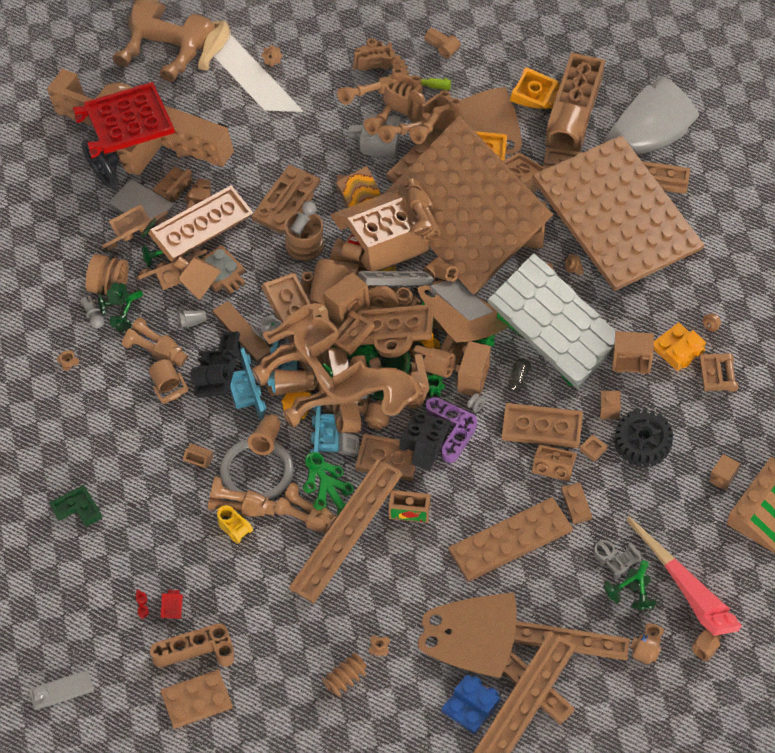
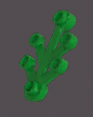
(316, 465)

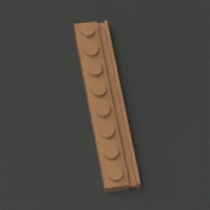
(668, 177)
(345, 531)
(527, 695)

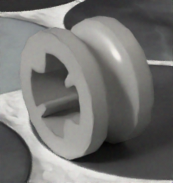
(476, 402)

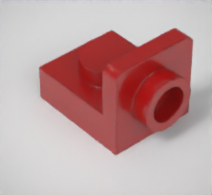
(172, 604)

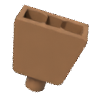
(197, 275)

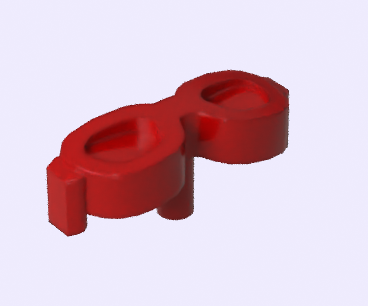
(142, 600)

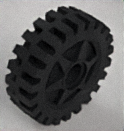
(639, 450)

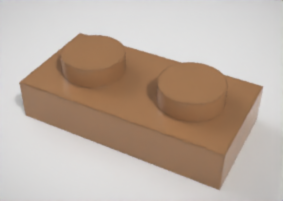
(576, 503)

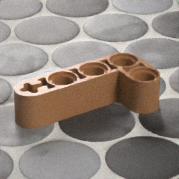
(193, 650)

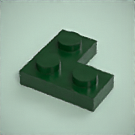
(77, 502)

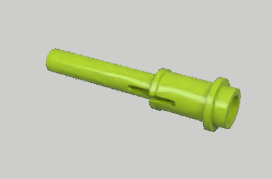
(443, 84)

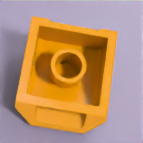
(535, 90)

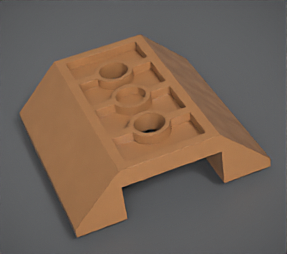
(392, 237)

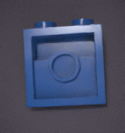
(471, 703)

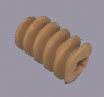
(344, 674)

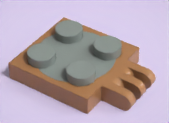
(230, 270)

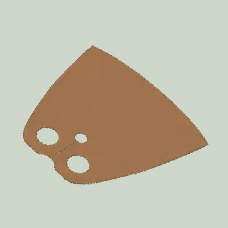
(494, 113)
(456, 324)
(480, 633)

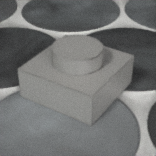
(348, 444)

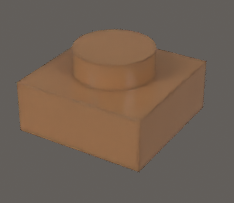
(593, 448)

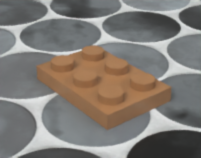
(386, 451)
(196, 699)

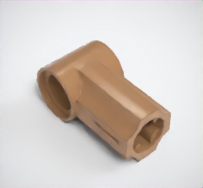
(446, 45)
(440, 269)

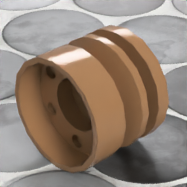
(310, 241)
(103, 273)

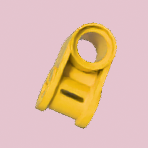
(236, 526)

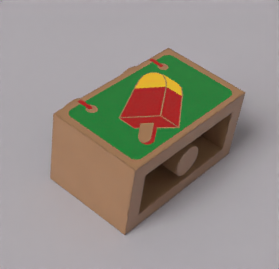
(409, 506)

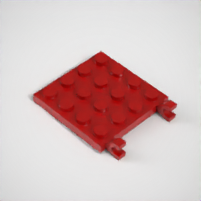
(125, 118)

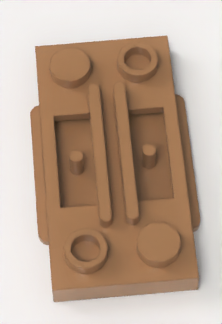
(285, 198)

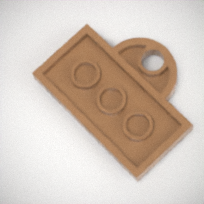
(398, 327)

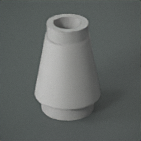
(191, 318)

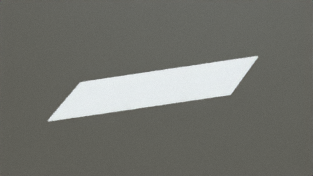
(254, 78)

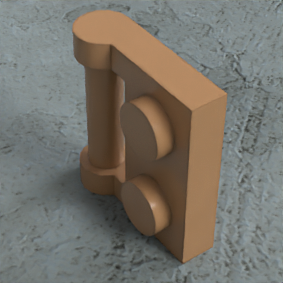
(353, 332)
(712, 372)

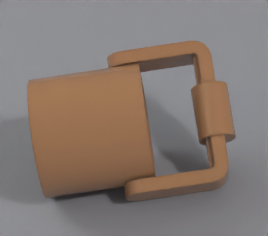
(437, 361)
(166, 380)

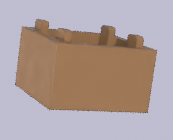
(346, 296)
(633, 352)
(473, 368)

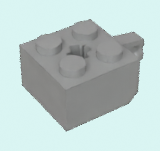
(372, 144)

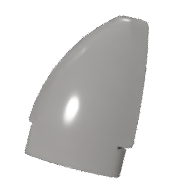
(655, 117)

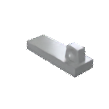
(61, 690)

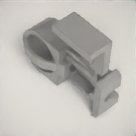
(619, 561)

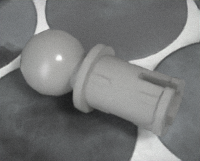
(308, 209)
(92, 312)

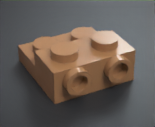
(418, 373)

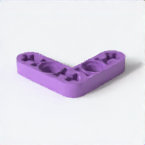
(458, 424)

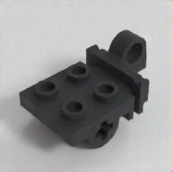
(216, 367)
(425, 437)

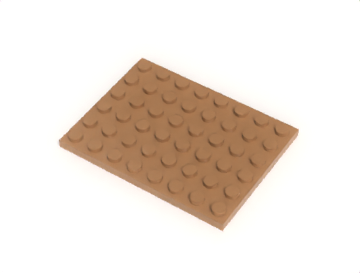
(476, 203)
(618, 212)

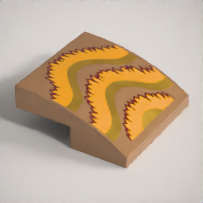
(358, 187)

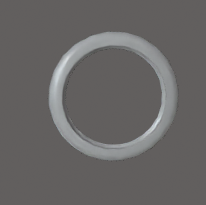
(240, 446)

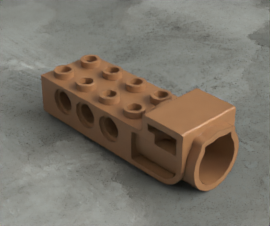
(574, 102)

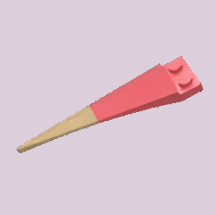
(707, 606)

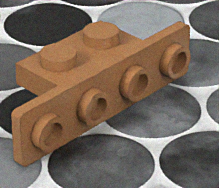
(129, 223)
(168, 273)

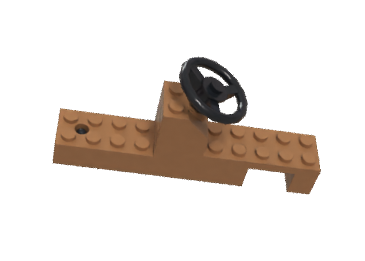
(191, 136)

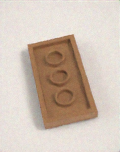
(542, 425)

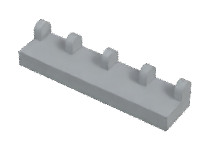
(396, 278)

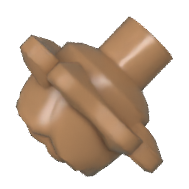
(272, 55)

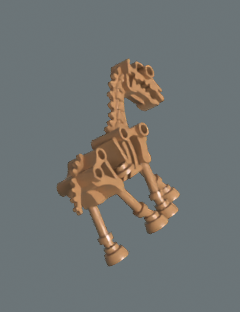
(400, 93)

